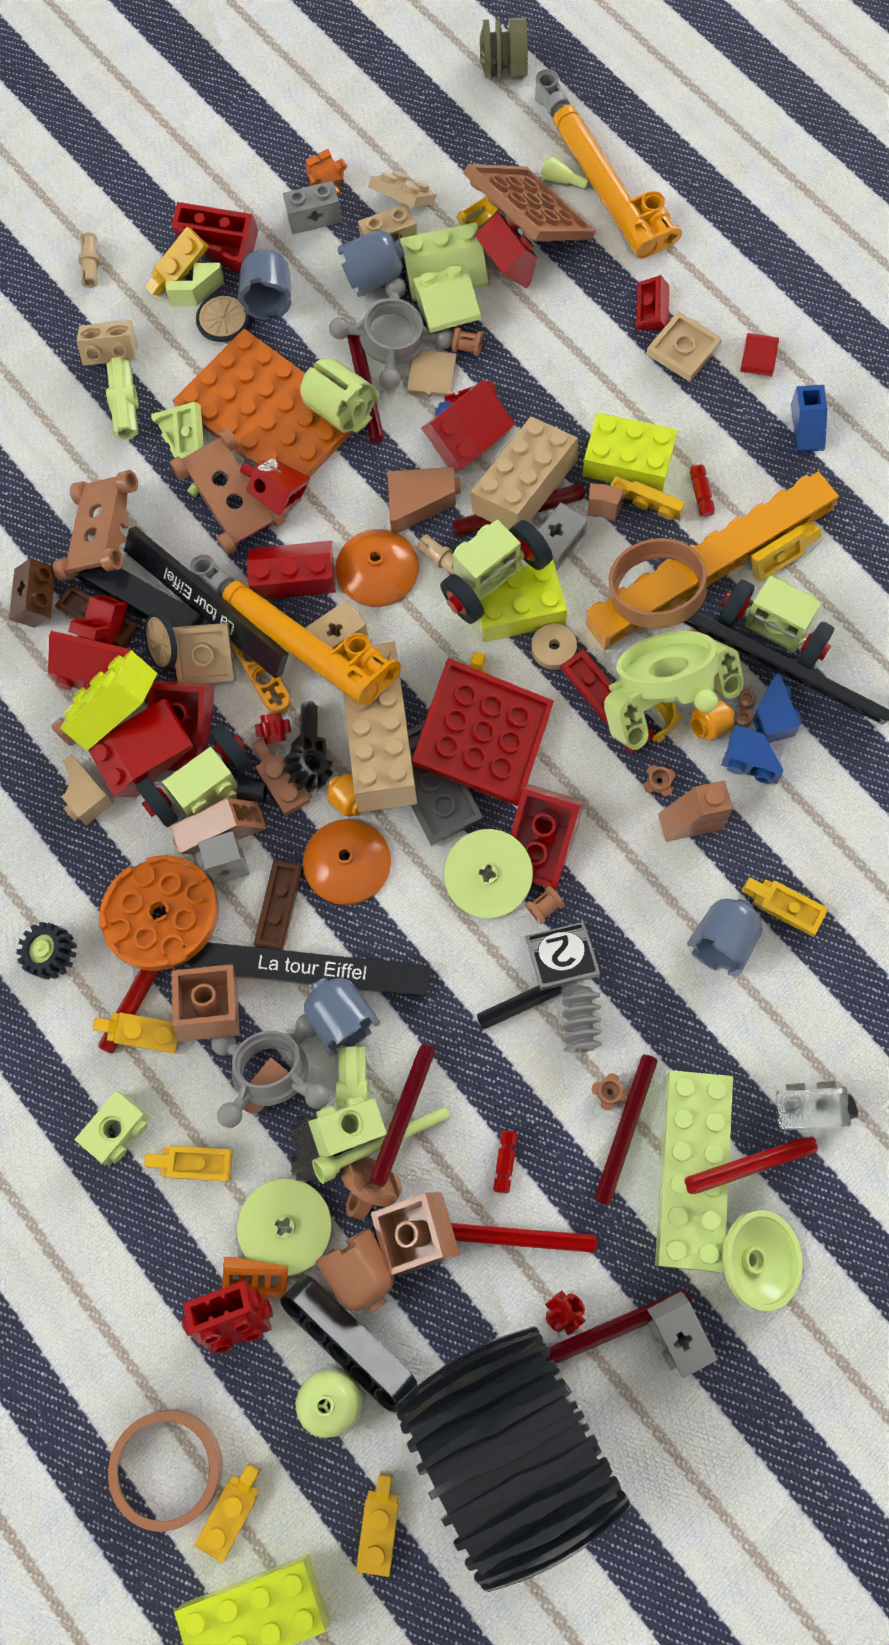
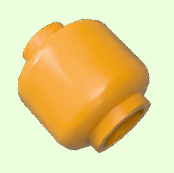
(714, 723)
(342, 795)

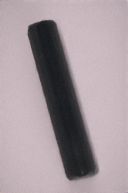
(516, 1005)

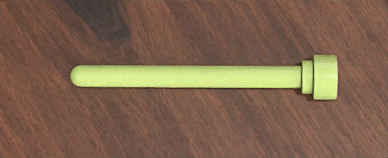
(328, 1167)

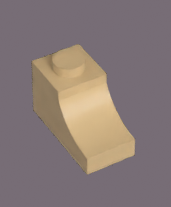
(83, 795)

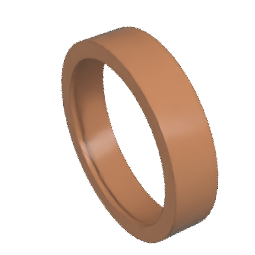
(650, 550)
(215, 1469)

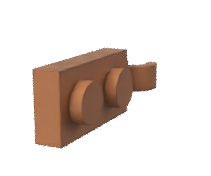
(277, 782)

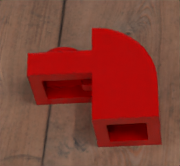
(101, 621)

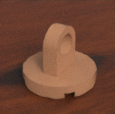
(363, 1192)

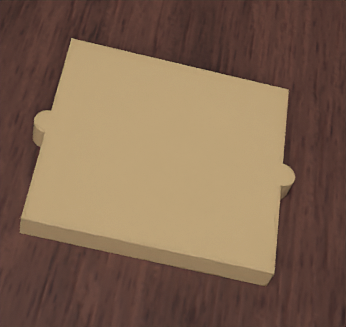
(432, 373)

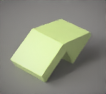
(206, 280)

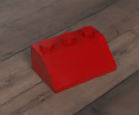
(292, 570)
(78, 660)

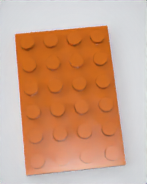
(261, 403)

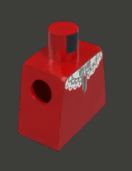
(274, 484)

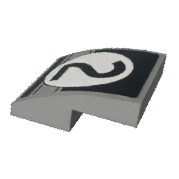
(562, 956)

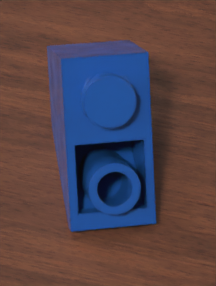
(809, 418)
(776, 714)
(752, 754)

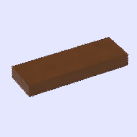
(75, 603)
(278, 905)

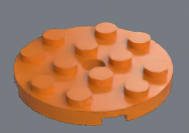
(174, 937)

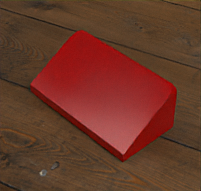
(652, 304)

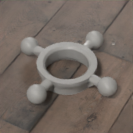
(391, 356)
(315, 1095)

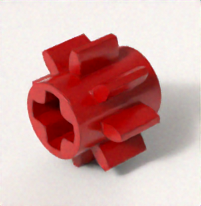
(273, 728)
(565, 1312)

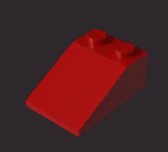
(468, 426)
(193, 708)
(140, 749)
(546, 829)

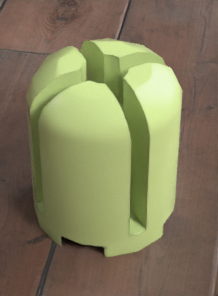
(338, 395)

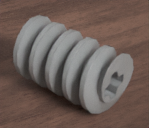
(581, 1019)

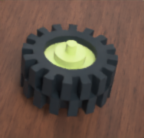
(46, 950)

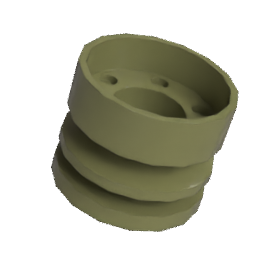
(504, 48)

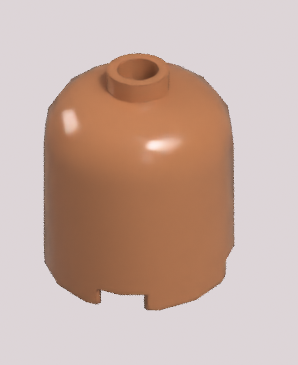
(357, 1273)

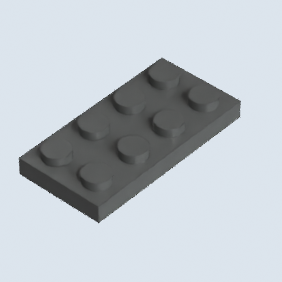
(441, 804)

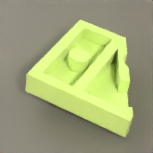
(181, 428)

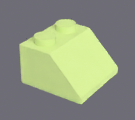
(446, 298)

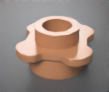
(663, 773)
(611, 1082)

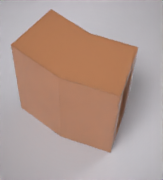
(604, 501)

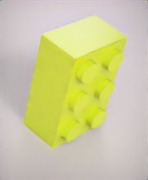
(629, 451)
(523, 604)
(108, 699)

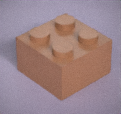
(205, 1003)
(415, 1233)

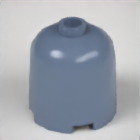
(372, 261)
(264, 284)
(727, 935)
(338, 1014)

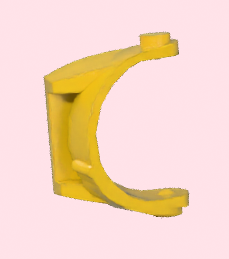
(482, 218)
(671, 719)

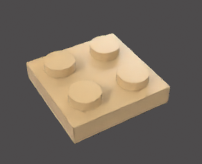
(402, 190)
(684, 346)
(204, 654)

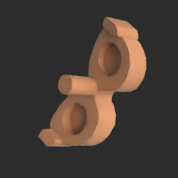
(746, 701)

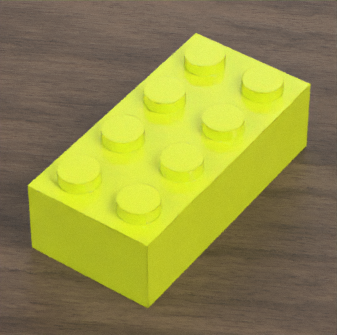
(263, 1609)

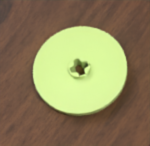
(469, 887)
(275, 1203)

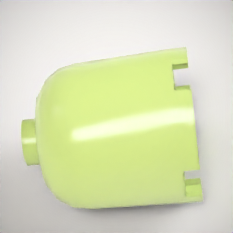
(344, 1397)

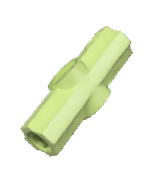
(122, 398)
(351, 1079)

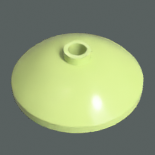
(762, 1260)

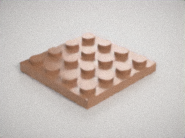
(529, 203)

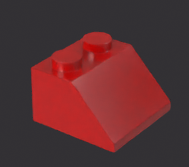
(508, 249)

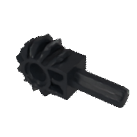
(309, 751)

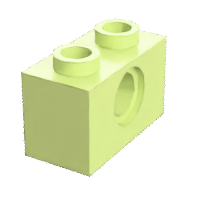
(365, 1124)
(96, 1136)

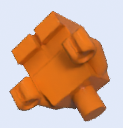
(324, 169)

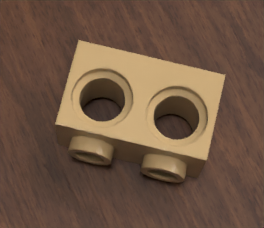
(106, 341)

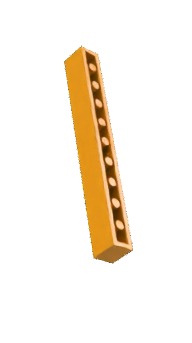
(721, 553)

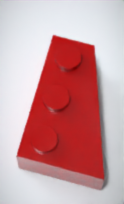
(226, 232)

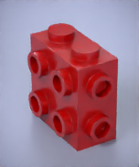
(227, 1317)

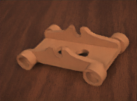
(202, 467)
(103, 548)

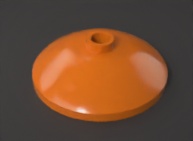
(379, 581)
(348, 880)

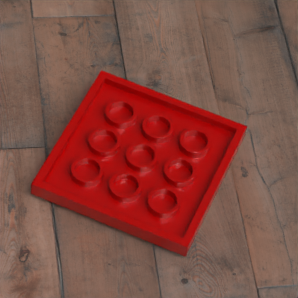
(482, 732)

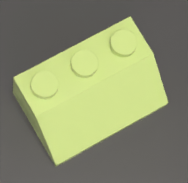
(442, 249)

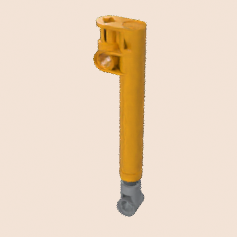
(642, 219)
(352, 666)

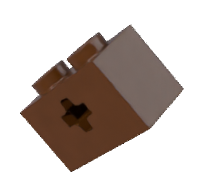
(32, 593)

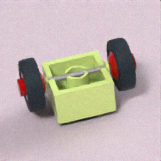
(489, 562)
(781, 616)
(200, 781)

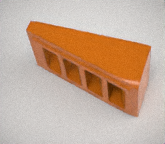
(244, 1267)

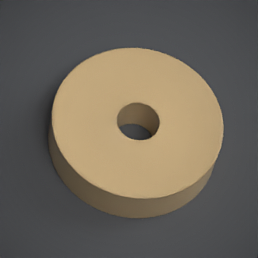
(549, 635)

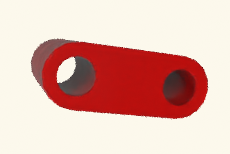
(759, 354)

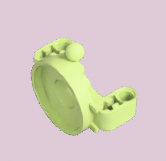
(666, 670)

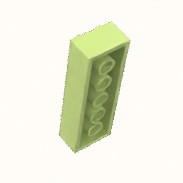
(693, 1140)

